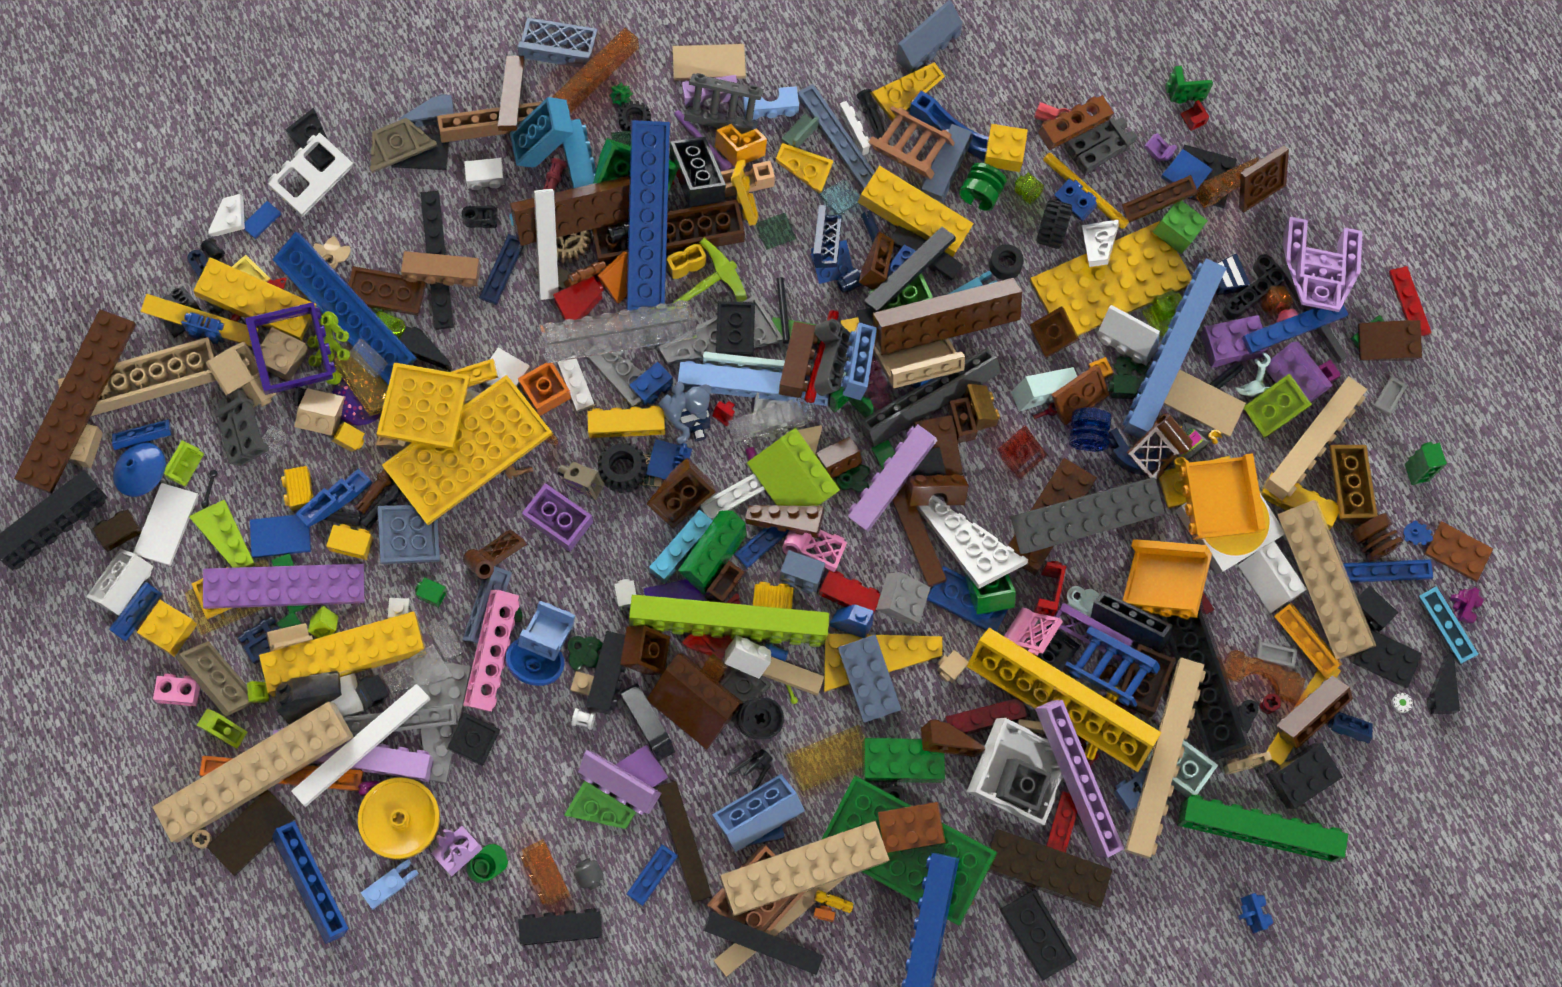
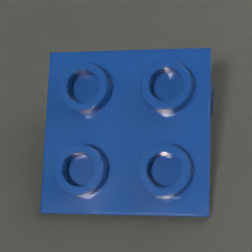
(844, 264)
(210, 329)
(666, 457)

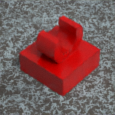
(724, 412)

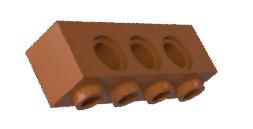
(1053, 137)

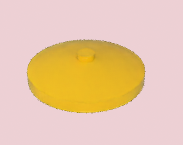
(398, 818)

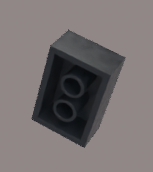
(1304, 775)

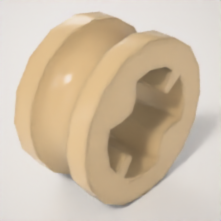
(196, 835)

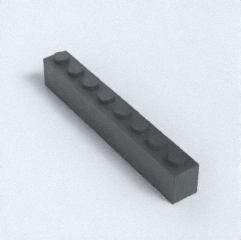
(929, 398)

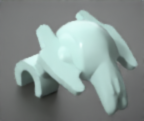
(1256, 387)

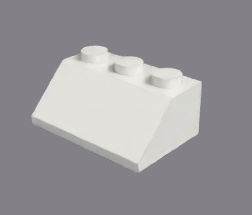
(1129, 335)
(1272, 577)
(120, 581)

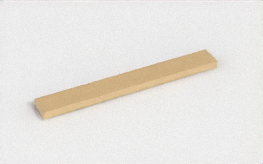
(738, 954)

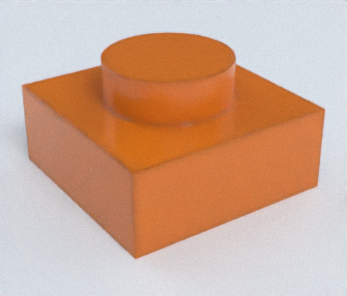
(824, 913)

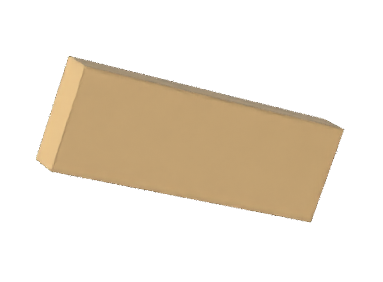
(794, 676)

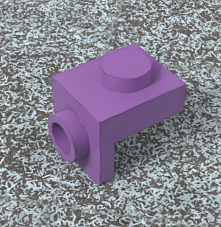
(1159, 148)

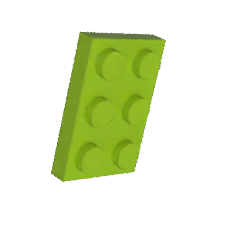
(1277, 405)

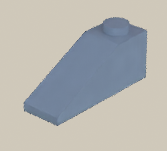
(427, 113)

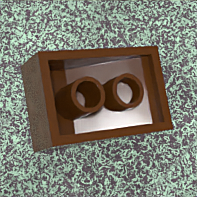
(1390, 341)
(946, 436)
(681, 493)

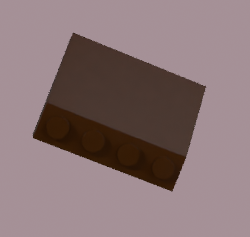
(694, 700)

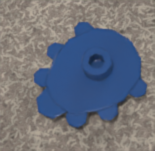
(1417, 533)

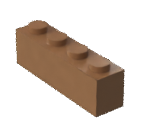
(440, 269)

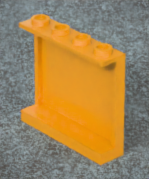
(1222, 497)
(1167, 577)

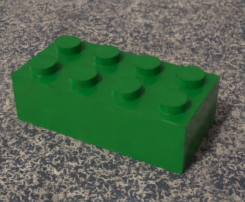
(900, 761)

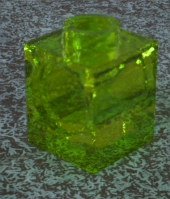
(1028, 187)

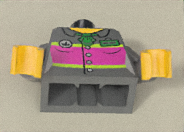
(1200, 441)

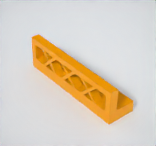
(1308, 639)

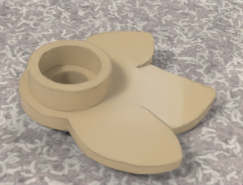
(333, 251)

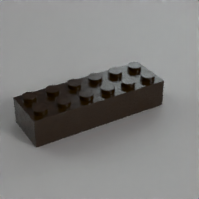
(1049, 870)

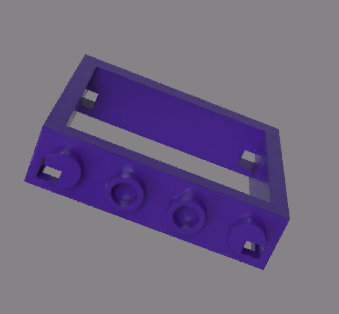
(280, 315)

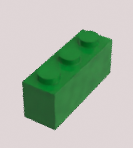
(1425, 463)

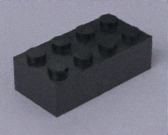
(697, 171)

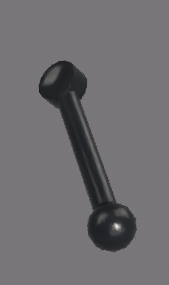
(213, 473)

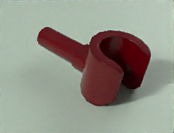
(1048, 411)

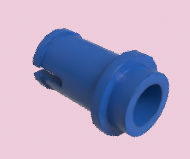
(777, 652)

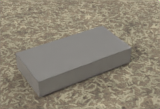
(1390, 396)
(1276, 654)

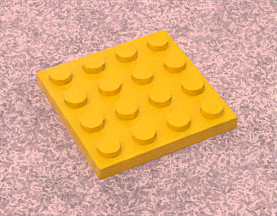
(423, 406)

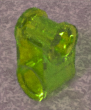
(392, 323)

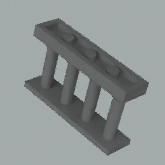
(712, 116)

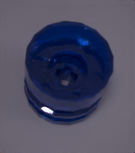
(1090, 429)

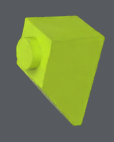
(222, 728)

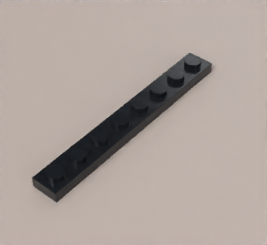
(436, 245)

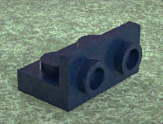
(1351, 727)

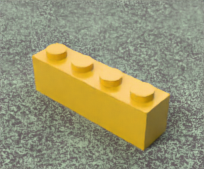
(626, 422)
(1301, 496)

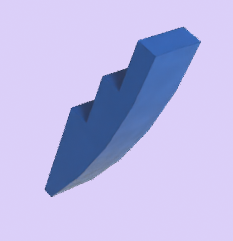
(331, 500)

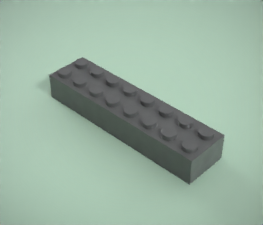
(1087, 515)

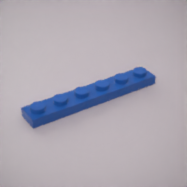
(1291, 328)

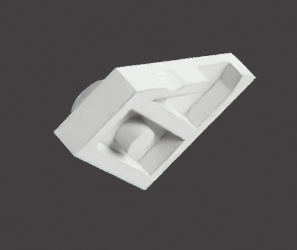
(229, 216)

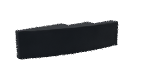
(944, 263)

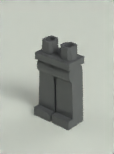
(1100, 144)
(240, 429)

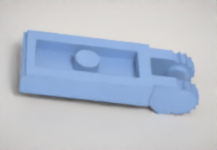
(388, 885)

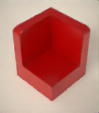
(1195, 116)

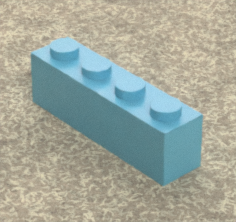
(680, 547)
(1448, 625)

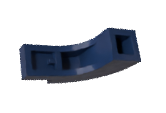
(1124, 460)

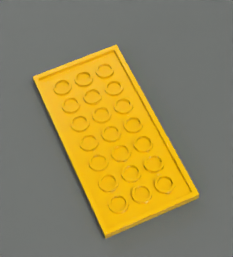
(1136, 273)
(491, 436)

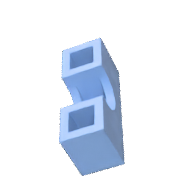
(786, 104)

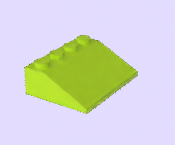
(793, 473)

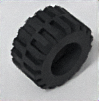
(1054, 223)
(627, 480)

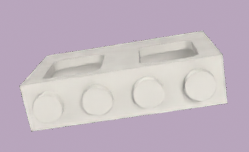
(319, 181)

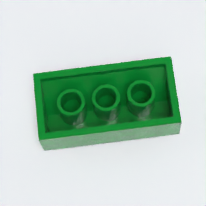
(714, 550)

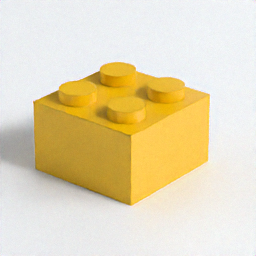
(1006, 147)
(167, 628)

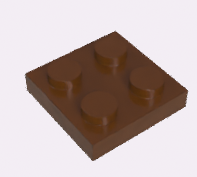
(1054, 332)

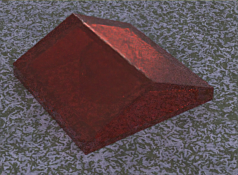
(1019, 450)

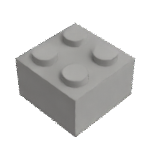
(903, 598)

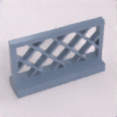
(554, 53)

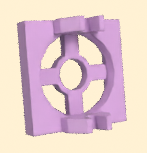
(449, 841)

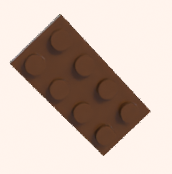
(387, 290)

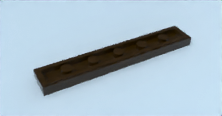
(684, 842)

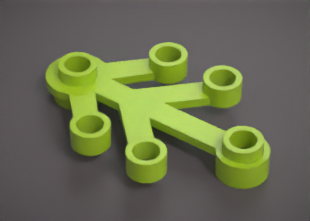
(330, 324)

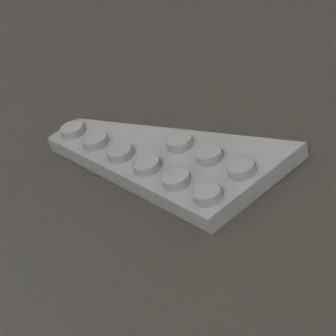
(691, 349)
(437, 738)

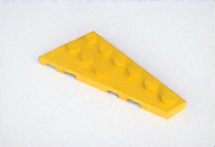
(897, 651)

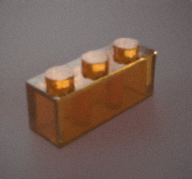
(544, 873)

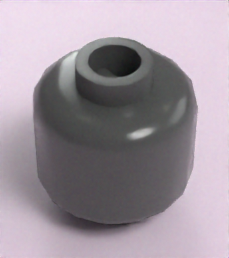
(588, 874)

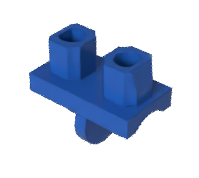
(1253, 913)

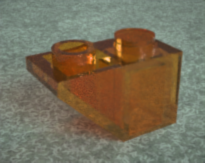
(1276, 300)

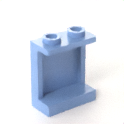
(547, 631)

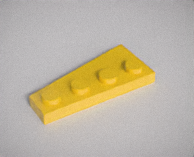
(905, 90)

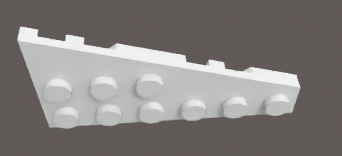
(972, 546)

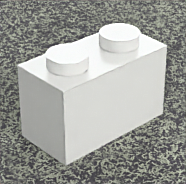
(484, 173)
(747, 656)

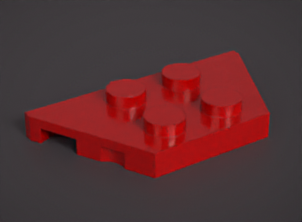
(709, 645)

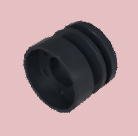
(770, 715)

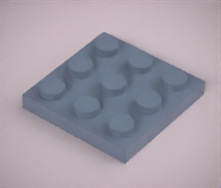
(406, 536)

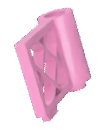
(799, 544)
(1023, 627)

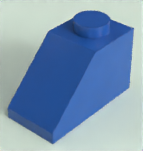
(853, 620)

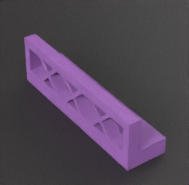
(1082, 618)

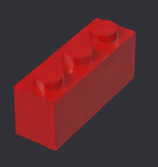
(848, 592)

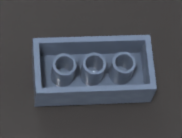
(869, 678)

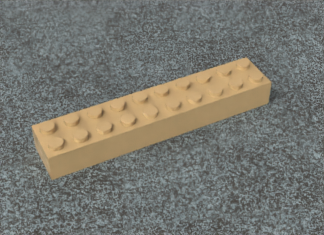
(253, 772)

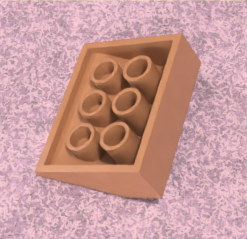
(761, 918)

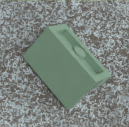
(801, 131)

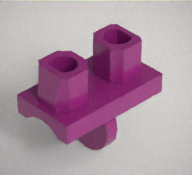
(1465, 602)

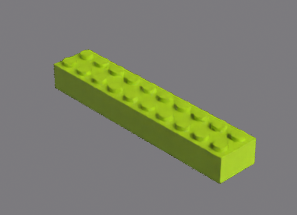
(729, 620)

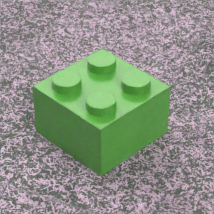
(1180, 226)

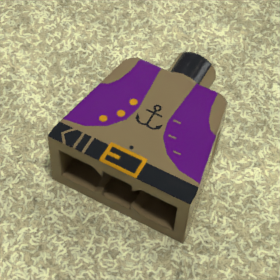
(580, 479)

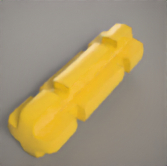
(833, 901)

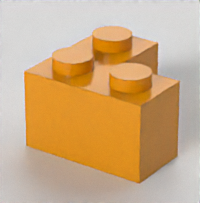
(740, 146)

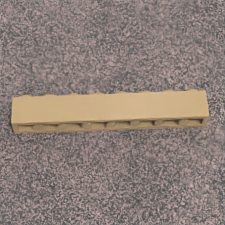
(1315, 438)

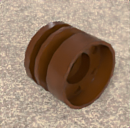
(1377, 537)

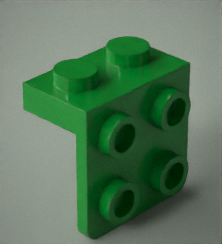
(1184, 91)
(837, 400)

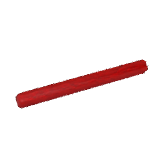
(811, 392)

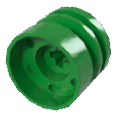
(984, 184)

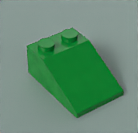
(993, 596)

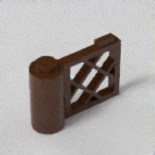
(1171, 435)
(484, 560)

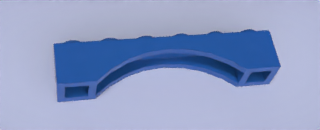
(932, 113)

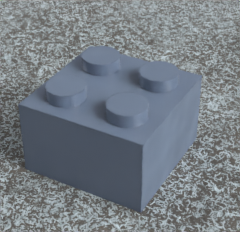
(802, 572)

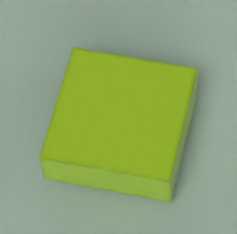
(257, 692)

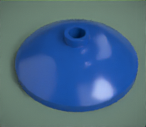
(139, 469)
(521, 661)

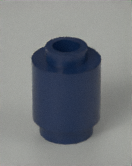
(849, 280)

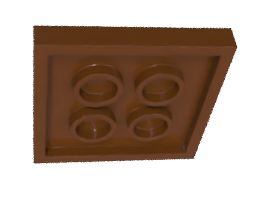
(1263, 178)

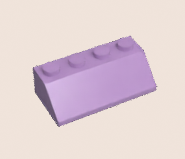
(619, 782)

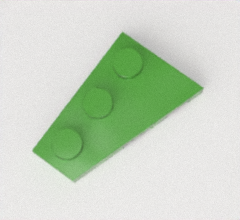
(599, 807)

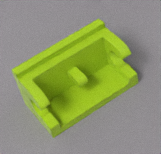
(183, 463)

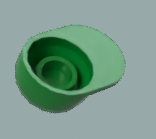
(487, 864)

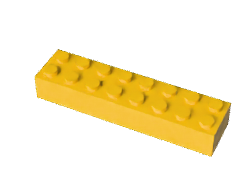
(345, 651)

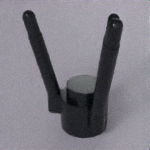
(759, 760)

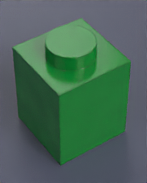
(430, 592)

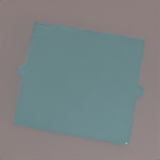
(840, 197)

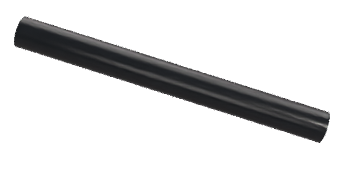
(783, 310)

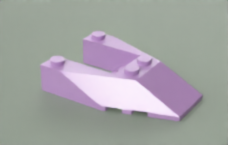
(1322, 276)

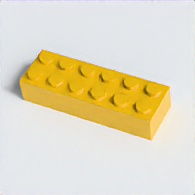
(912, 208)
(249, 296)

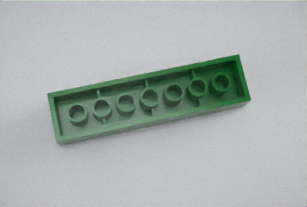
(1263, 829)

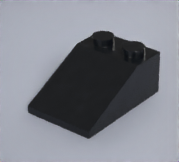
(1058, 650)
(305, 694)

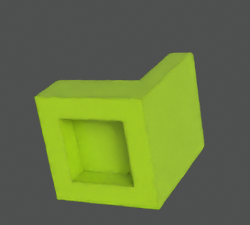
(323, 623)

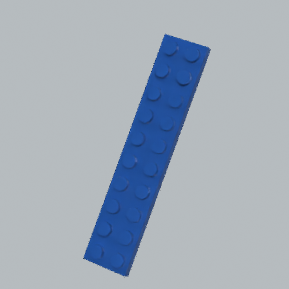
(647, 213)
(334, 295)

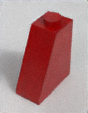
(579, 299)

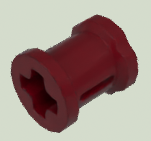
(1276, 702)

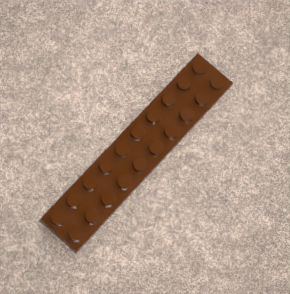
(75, 401)

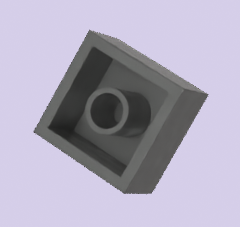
(1023, 784)

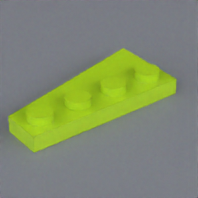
(222, 531)

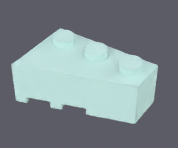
(1037, 388)

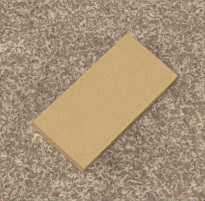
(709, 60)
(1204, 403)

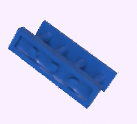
(1128, 655)

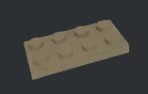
(215, 678)

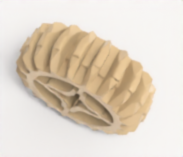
(581, 242)

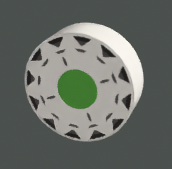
(1402, 703)

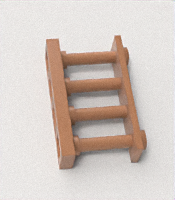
(910, 160)

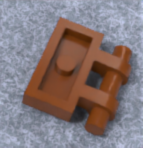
(582, 274)

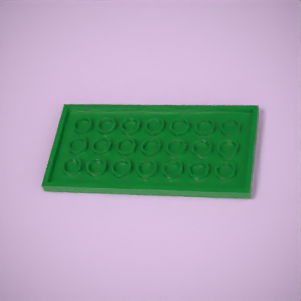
(908, 867)

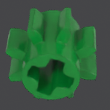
(621, 94)

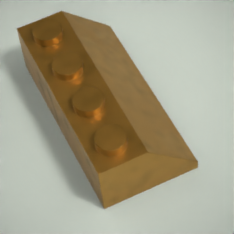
(1353, 483)

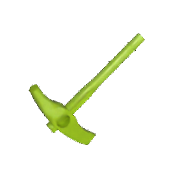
(723, 270)

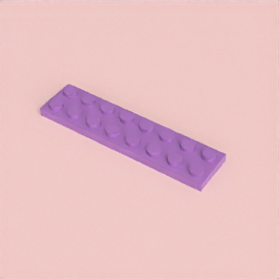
(283, 586)

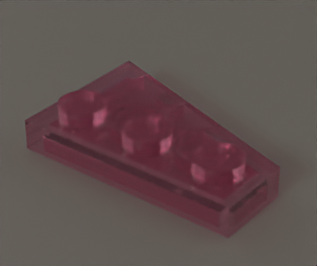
(878, 386)

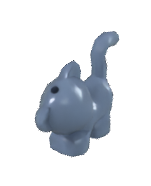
(694, 400)

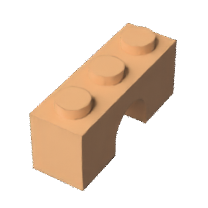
(760, 177)

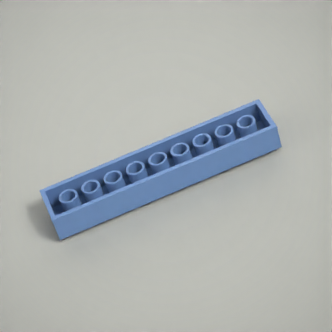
(1176, 345)

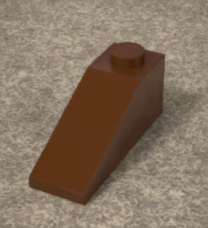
(877, 262)
(947, 739)

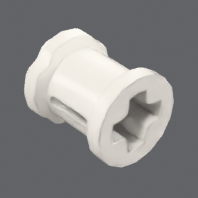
(583, 719)

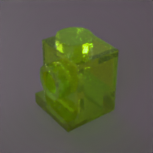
(1164, 307)

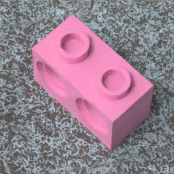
(175, 695)

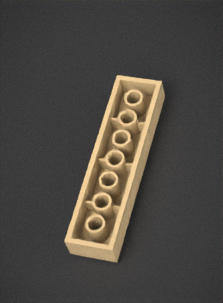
(156, 375)
(1326, 580)
(804, 868)

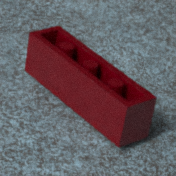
(984, 717)

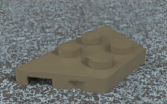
(397, 143)

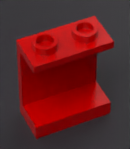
(1055, 570)

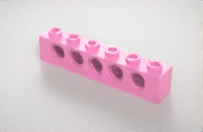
(478, 677)

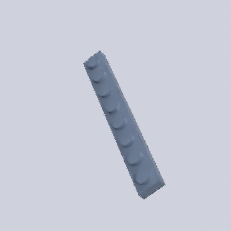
(837, 135)

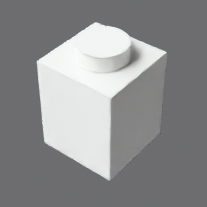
(624, 591)

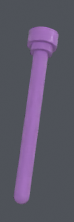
(723, 164)

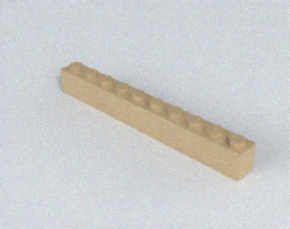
(1164, 759)

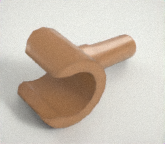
(511, 471)

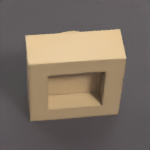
(582, 683)

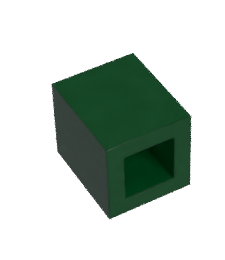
(1123, 386)

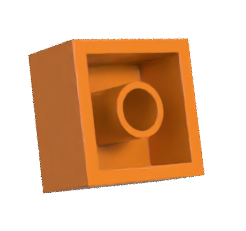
(544, 388)

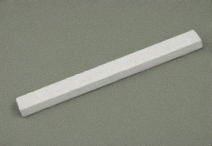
(360, 745)

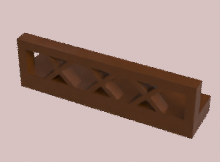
(1160, 198)

